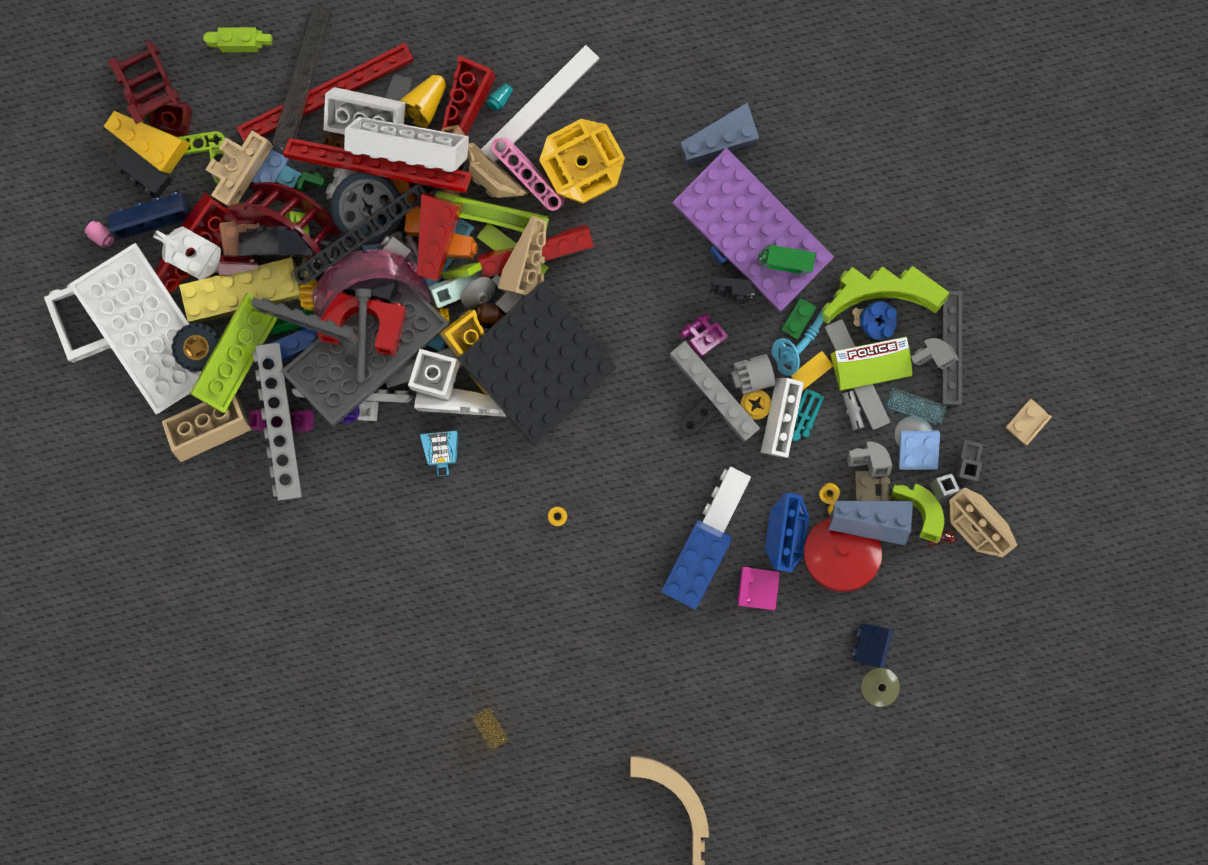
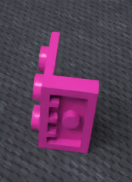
(758, 588)

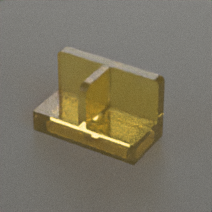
(490, 728)

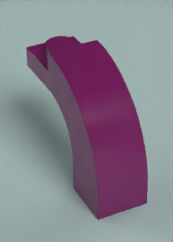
(300, 421)

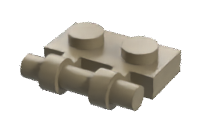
(866, 490)

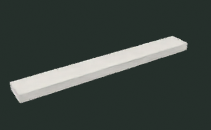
(544, 99)

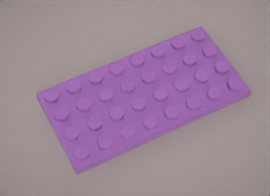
(742, 220)

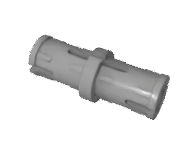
(853, 410)

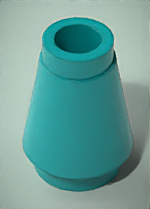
(499, 97)

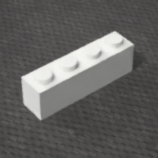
(782, 417)
(725, 498)

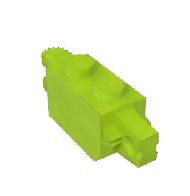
(238, 39)

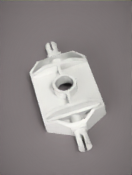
(203, 261)

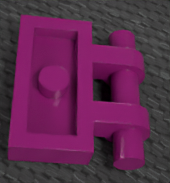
(706, 340)

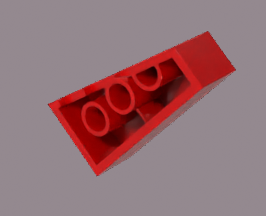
(436, 233)

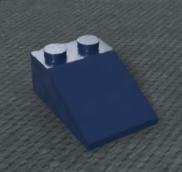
(871, 645)

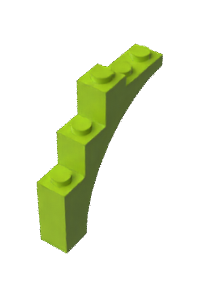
(910, 286)

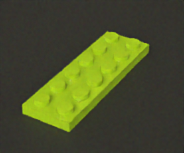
(232, 355)

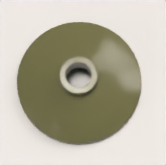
(870, 687)

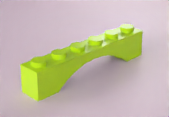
(492, 213)

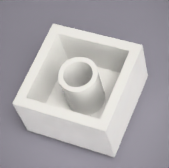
(433, 374)

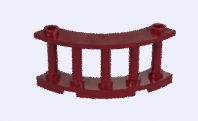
(135, 107)
(269, 192)

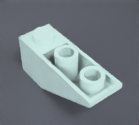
(450, 289)

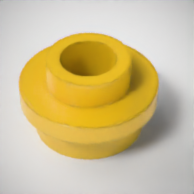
(557, 510)

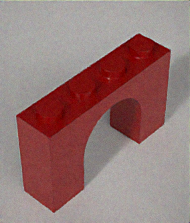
(389, 315)

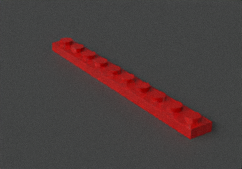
(351, 80)
(398, 170)

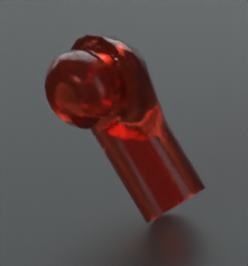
(948, 535)

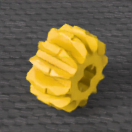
(305, 294)

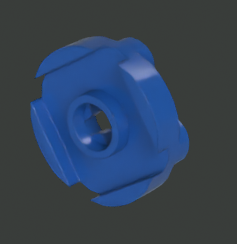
(887, 324)

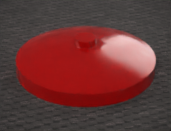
(841, 559)

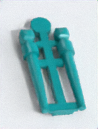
(809, 425)

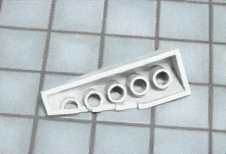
(460, 403)

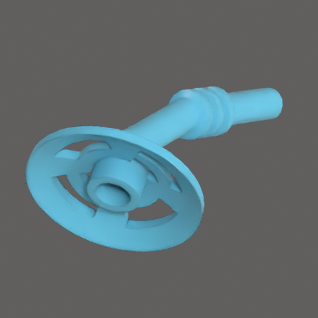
(791, 355)

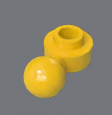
(827, 498)

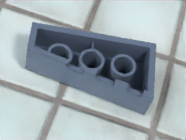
(730, 132)
(873, 519)

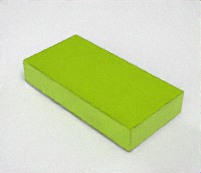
(462, 271)

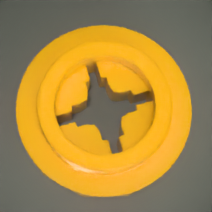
(765, 403)

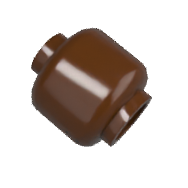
(488, 314)

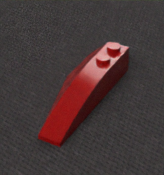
(204, 222)

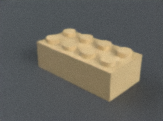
(204, 428)

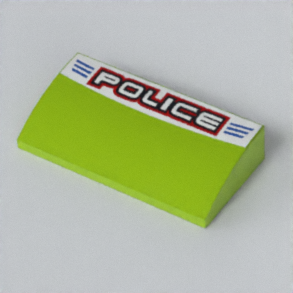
(872, 363)

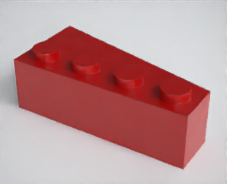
(468, 93)

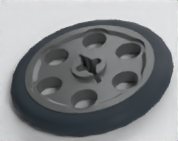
(355, 183)

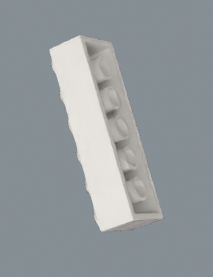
(406, 143)

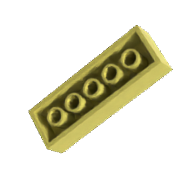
(221, 295)

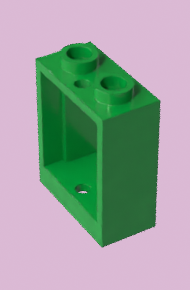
(787, 259)

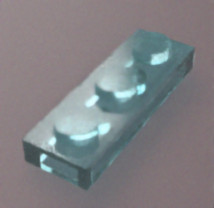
(916, 406)

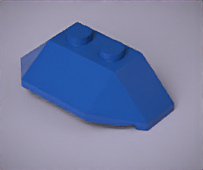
(787, 532)

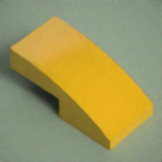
(813, 369)

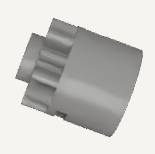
(753, 374)

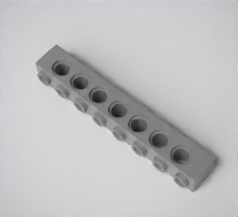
(272, 352)

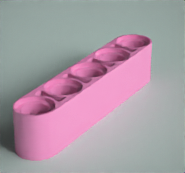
(518, 170)

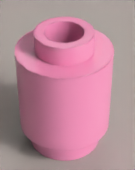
(99, 234)

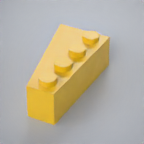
(151, 143)
(463, 334)

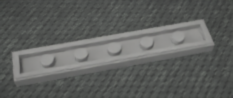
(867, 394)

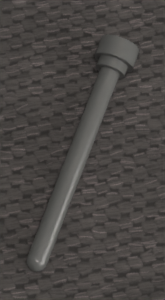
(363, 297)

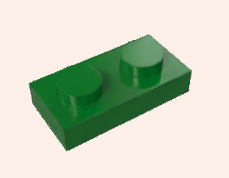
(798, 319)

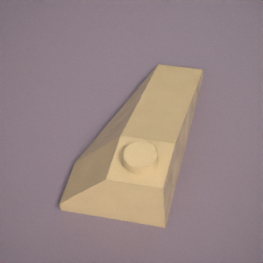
(524, 265)

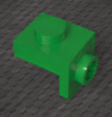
(313, 179)

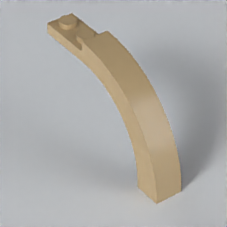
(670, 778)

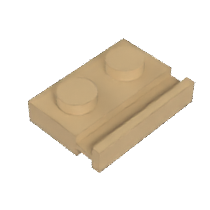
(1028, 422)

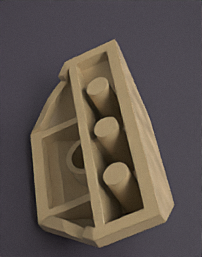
(491, 175)
(980, 524)

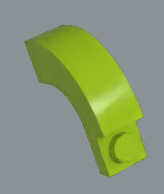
(928, 507)

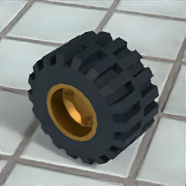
(194, 346)

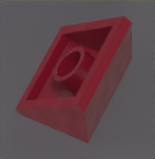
(172, 118)

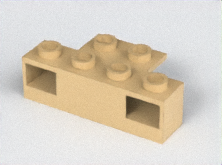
(238, 167)

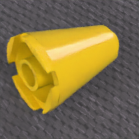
(424, 100)

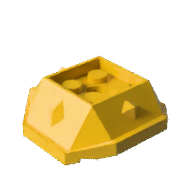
(582, 141)

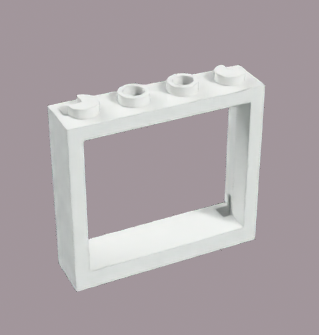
(82, 352)

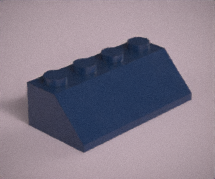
(149, 216)

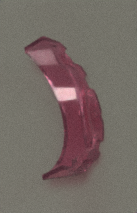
(364, 266)

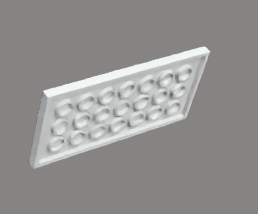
(138, 324)

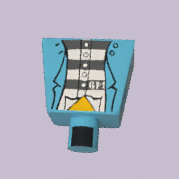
(440, 450)

